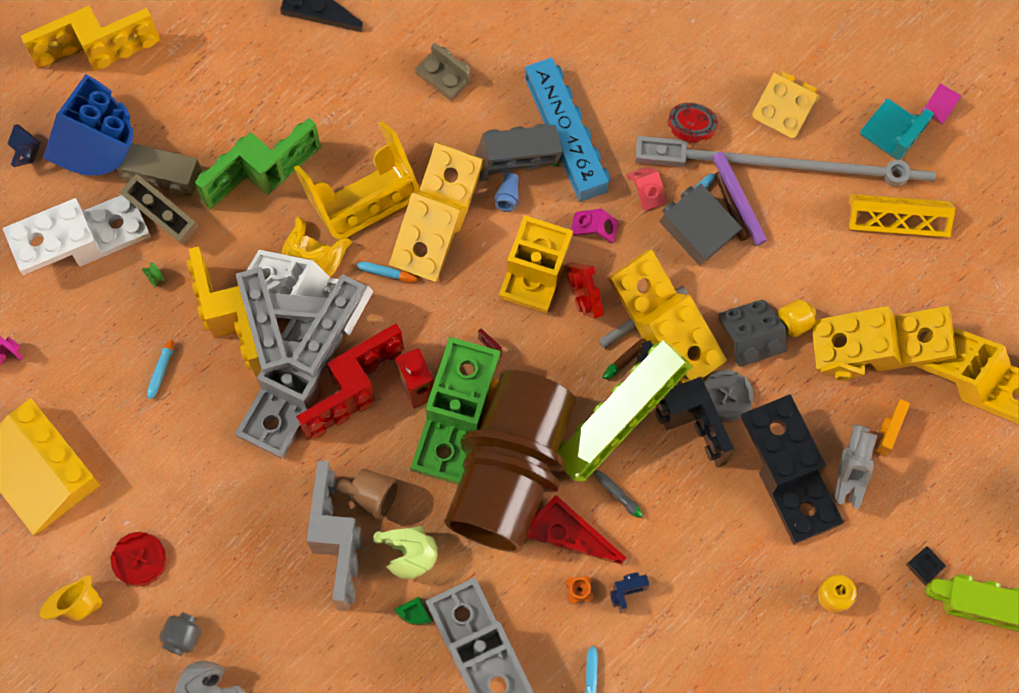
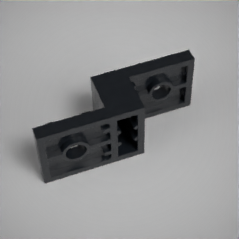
(690, 403)
(792, 469)

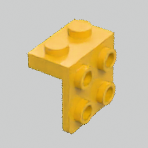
(785, 104)

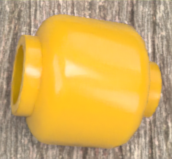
(797, 317)
(828, 593)

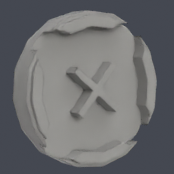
(730, 394)

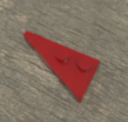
(564, 528)

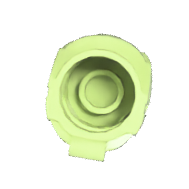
(417, 549)

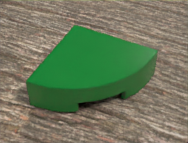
(413, 612)

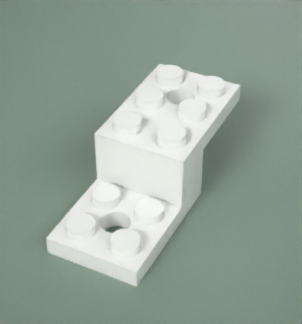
(75, 232)
(303, 278)

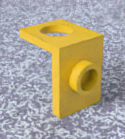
(843, 371)

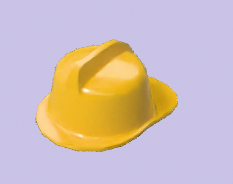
(72, 601)

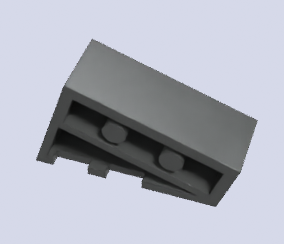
(518, 148)

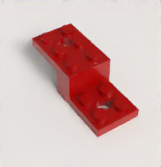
(353, 386)

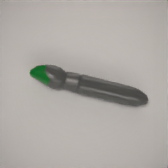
(631, 506)

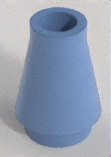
(507, 194)

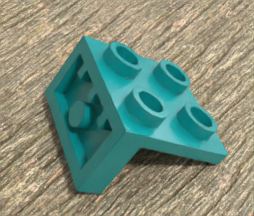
(895, 128)

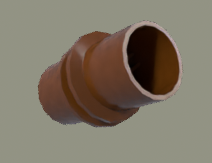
(511, 461)

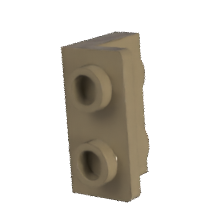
(444, 72)

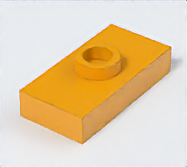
(891, 427)

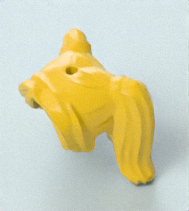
(305, 247)

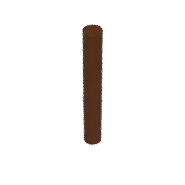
(733, 211)

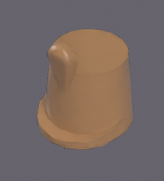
(371, 491)

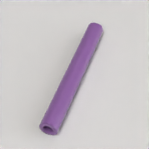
(739, 198)

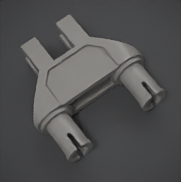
(855, 466)

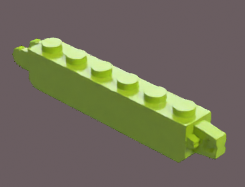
(977, 600)

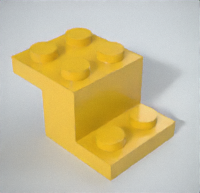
(535, 264)

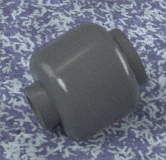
(180, 634)

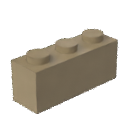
(161, 169)
(159, 209)

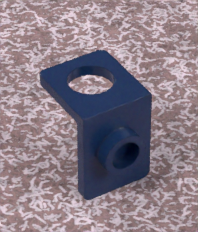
(24, 145)

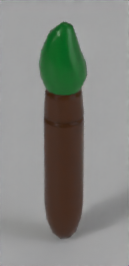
(623, 360)

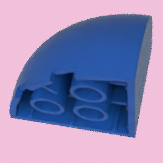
(90, 131)

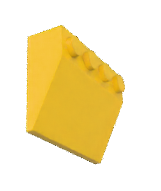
(39, 468)

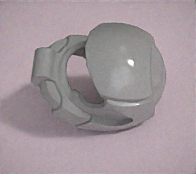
(203, 678)

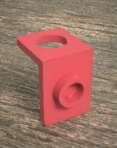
(648, 187)

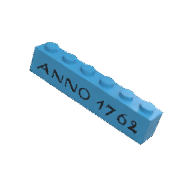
(557, 109)

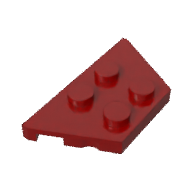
(586, 292)

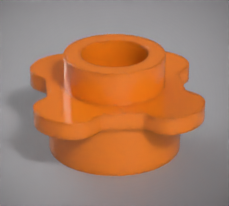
(583, 582)

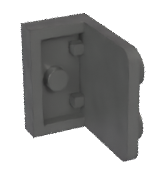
(754, 332)

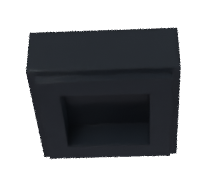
(925, 565)

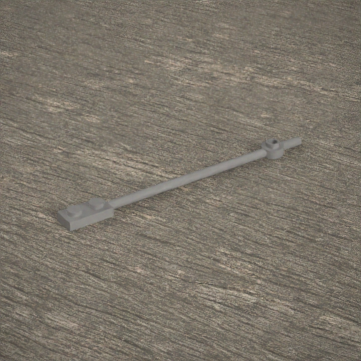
(674, 153)

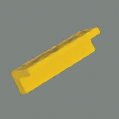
(900, 205)

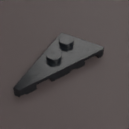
(323, 12)

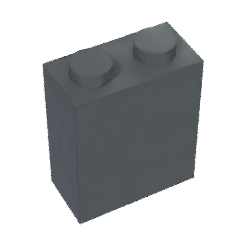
(699, 223)

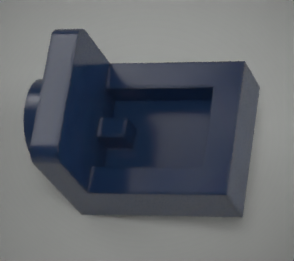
(631, 584)

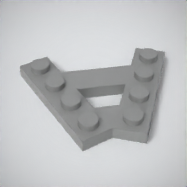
(326, 313)

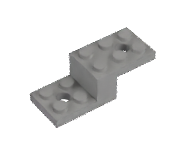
(283, 397)
(334, 536)
(478, 644)

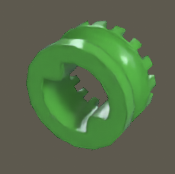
(154, 274)

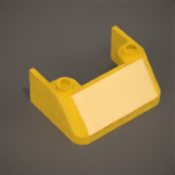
(369, 197)

